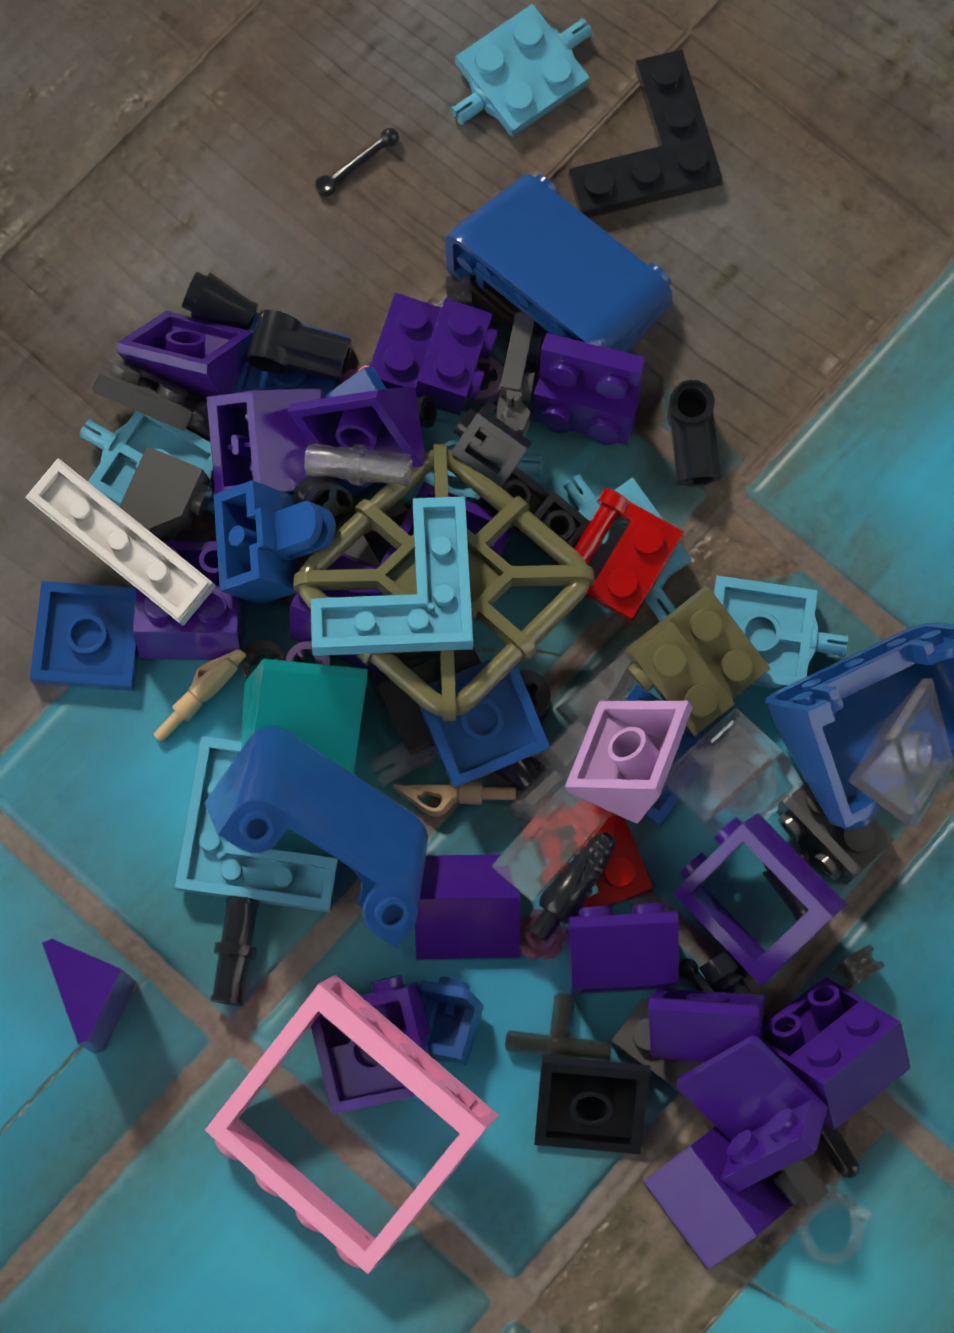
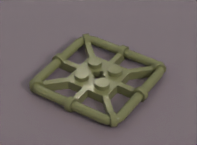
(488, 576)

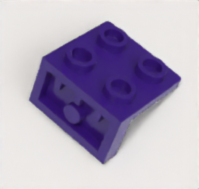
(758, 1107)

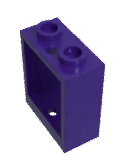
(792, 871)

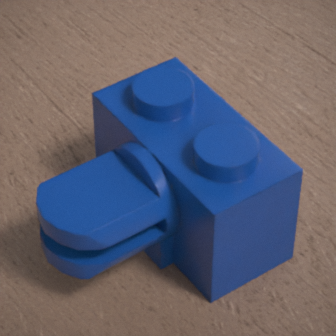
(263, 537)

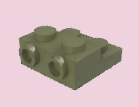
(697, 658)

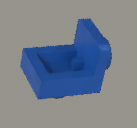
(452, 1019)

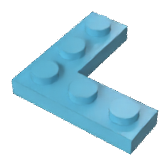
(425, 621)
(221, 870)

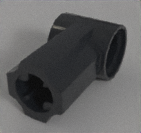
(285, 344)
(694, 437)

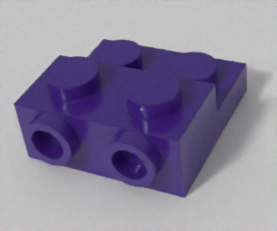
(434, 350)
(588, 390)
(351, 1074)

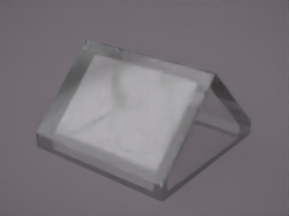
(907, 757)
(732, 775)

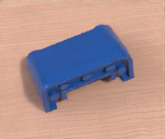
(559, 266)
(840, 709)
(289, 784)

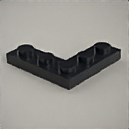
(676, 167)

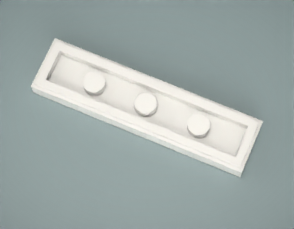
(120, 541)

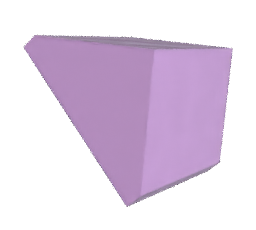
(628, 754)

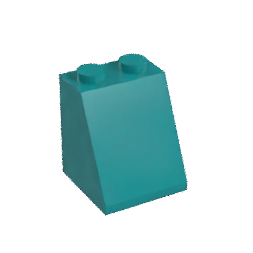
(310, 702)

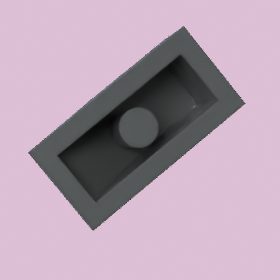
(166, 493)

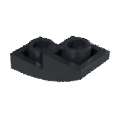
(546, 506)

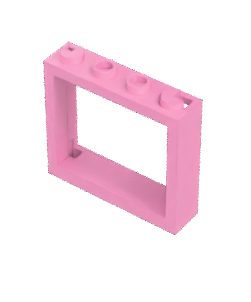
(401, 1059)

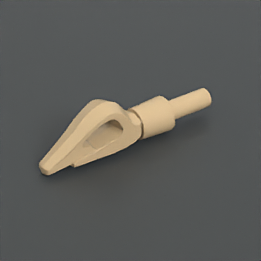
(206, 683)
(468, 793)

